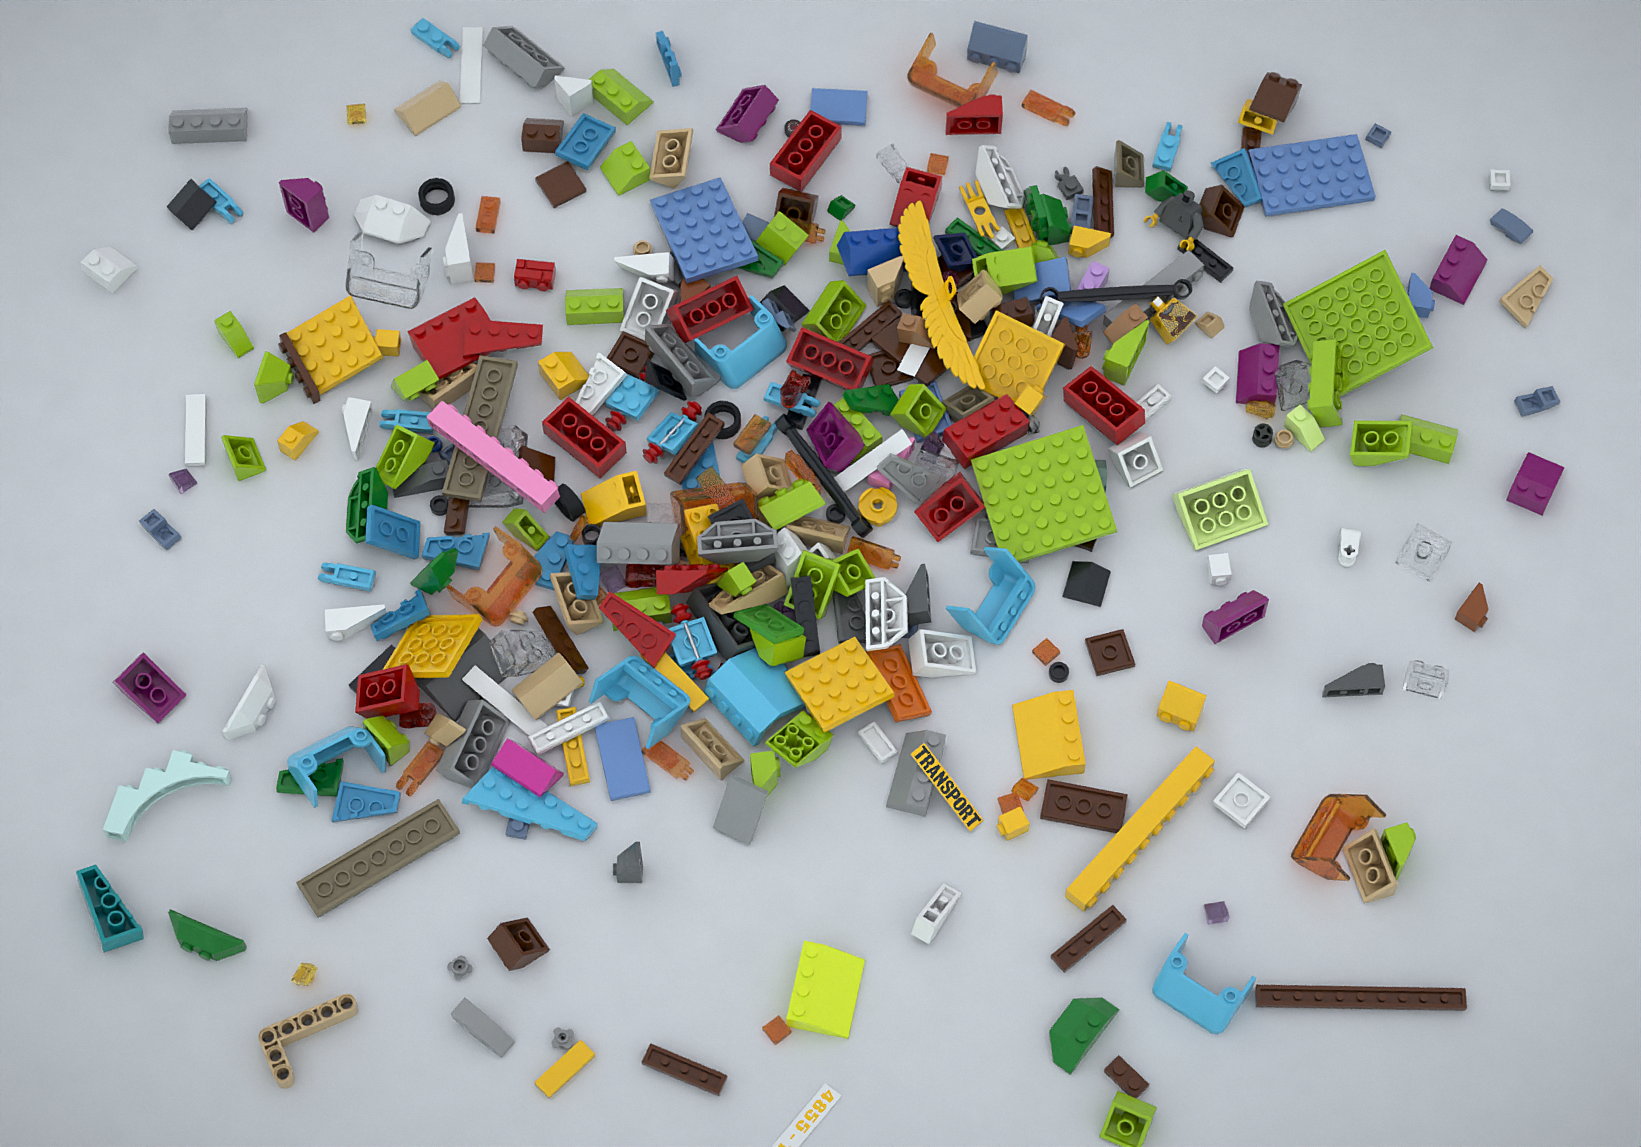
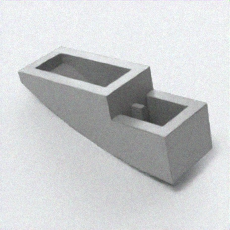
(482, 1027)

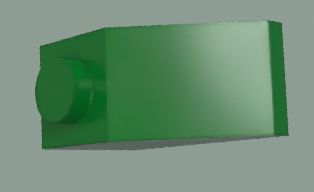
(1163, 185)

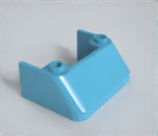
(751, 355)
(1004, 601)
(648, 690)
(306, 760)
(1194, 1000)

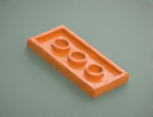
(896, 670)

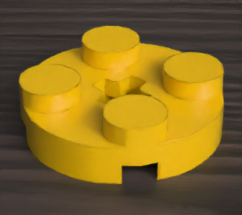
(877, 516)

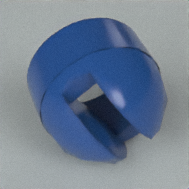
(435, 439)

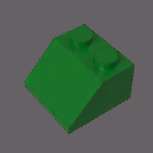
(1057, 225)

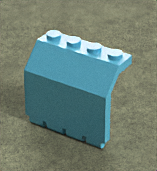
(752, 694)

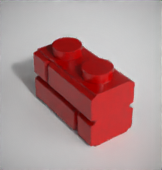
(534, 274)

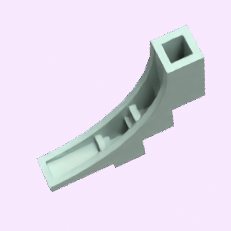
(155, 784)

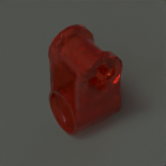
(795, 386)
(641, 575)
(419, 717)

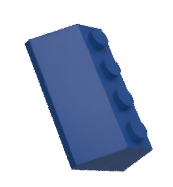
(868, 249)

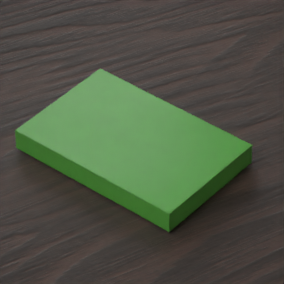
(769, 623)

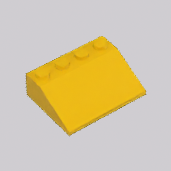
(1049, 736)

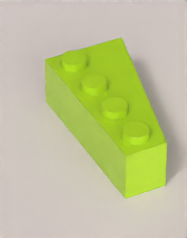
(1325, 383)

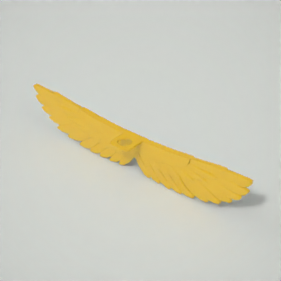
(940, 317)

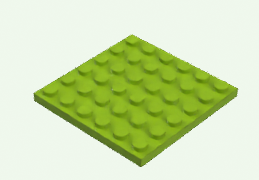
(1367, 317)
(1044, 495)

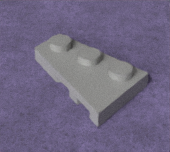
(911, 478)

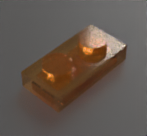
(488, 214)
(752, 434)

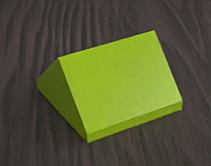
(243, 456)

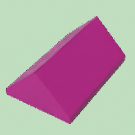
(526, 768)

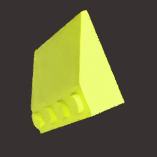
(825, 990)

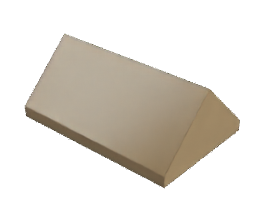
(428, 107)
(671, 156)
(451, 387)
(815, 530)
(578, 613)
(547, 686)
(711, 747)
(1370, 867)

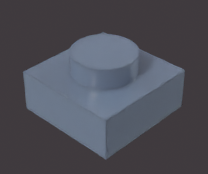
(517, 829)

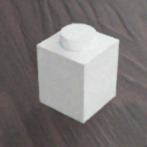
(1219, 569)

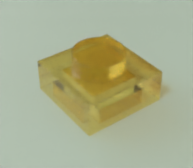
(356, 114)
(304, 974)

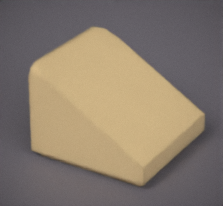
(1210, 324)

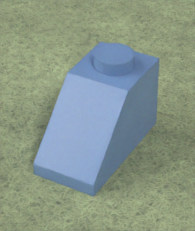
(1420, 296)

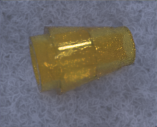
(1263, 409)

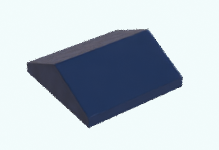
(956, 250)

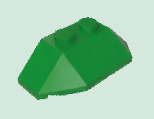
(365, 492)
(437, 573)
(204, 939)
(1079, 1030)

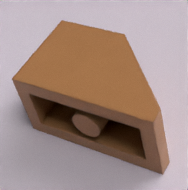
(1125, 323)
(913, 331)

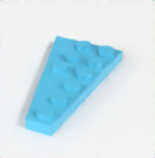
(514, 801)

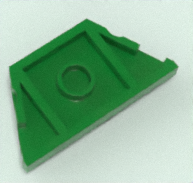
(1035, 208)

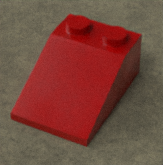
(976, 117)
(949, 507)

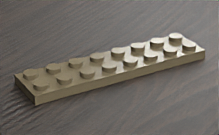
(487, 409)
(378, 858)

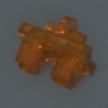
(1083, 340)

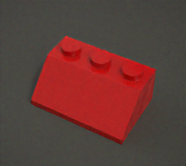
(387, 692)

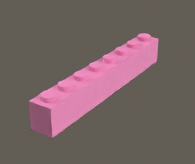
(493, 456)

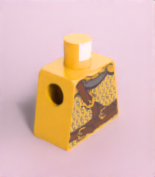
(1171, 318)

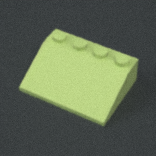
(1220, 508)

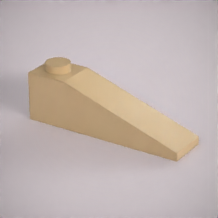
(769, 587)

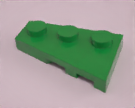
(766, 266)
(870, 399)
(325, 779)

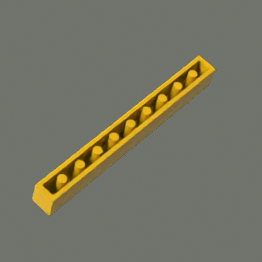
(1139, 829)

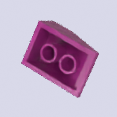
(834, 438)
(1535, 483)
(149, 688)

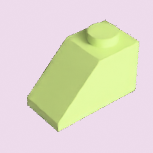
(1304, 428)

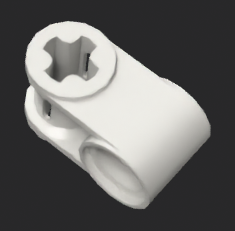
(1348, 544)

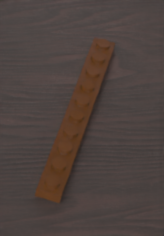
(1360, 997)

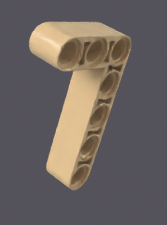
(301, 1031)

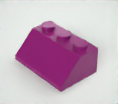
(748, 114)
(305, 202)
(1458, 270)
(1257, 373)
(1235, 615)

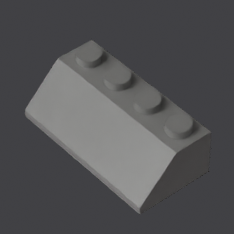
(522, 56)
(208, 125)
(678, 359)
(639, 543)
(471, 753)
(910, 785)

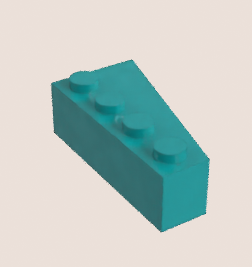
(109, 915)

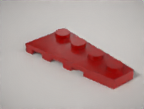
(493, 336)
(640, 630)

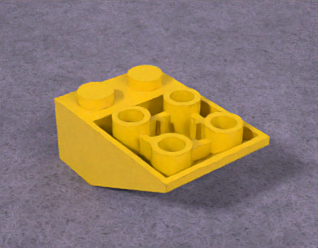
(615, 500)

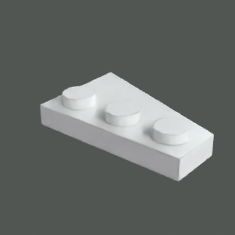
(600, 385)

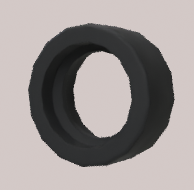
(439, 208)
(726, 406)
(569, 503)

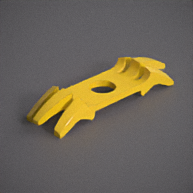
(976, 202)

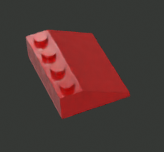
(443, 338)

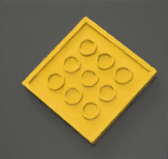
(335, 344)
(1015, 357)
(435, 644)
(839, 684)

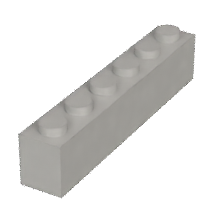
(1184, 267)

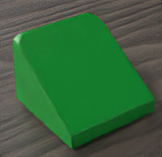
(840, 207)

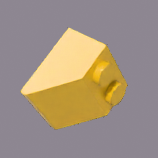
(563, 373)
(1181, 706)

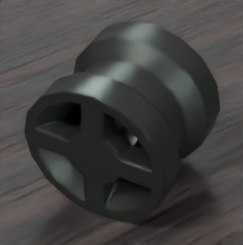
(1260, 431)

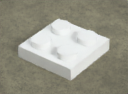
(1241, 800)

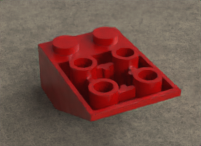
(915, 187)
(684, 577)

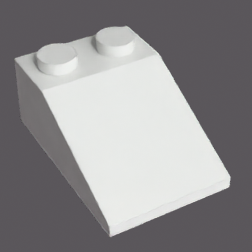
(457, 258)
(648, 307)
(941, 654)

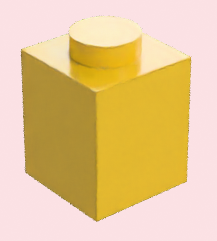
(388, 342)
(1031, 399)
(1012, 823)

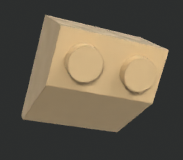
(885, 280)
(979, 297)
(766, 474)

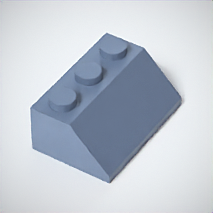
(997, 45)

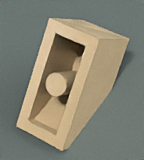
(443, 730)

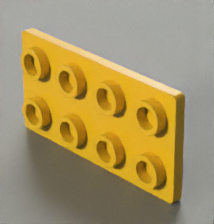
(697, 523)

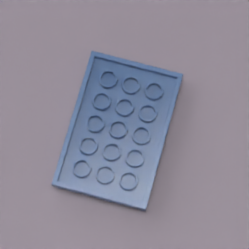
(1311, 175)
(703, 230)

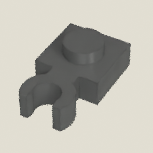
(1068, 185)

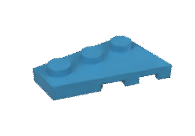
(668, 58)
(1239, 176)
(469, 547)
(552, 558)
(583, 570)
(408, 613)
(364, 801)

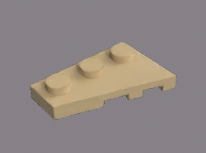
(1526, 295)

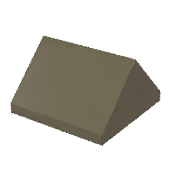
(1128, 166)
(966, 402)

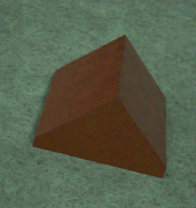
(1065, 335)

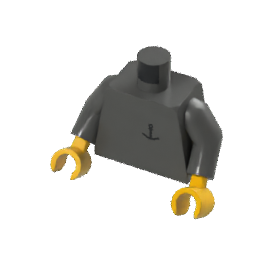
(1181, 216)

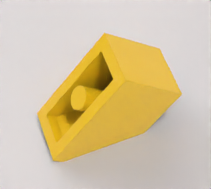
(1256, 120)
(1087, 241)
(296, 439)

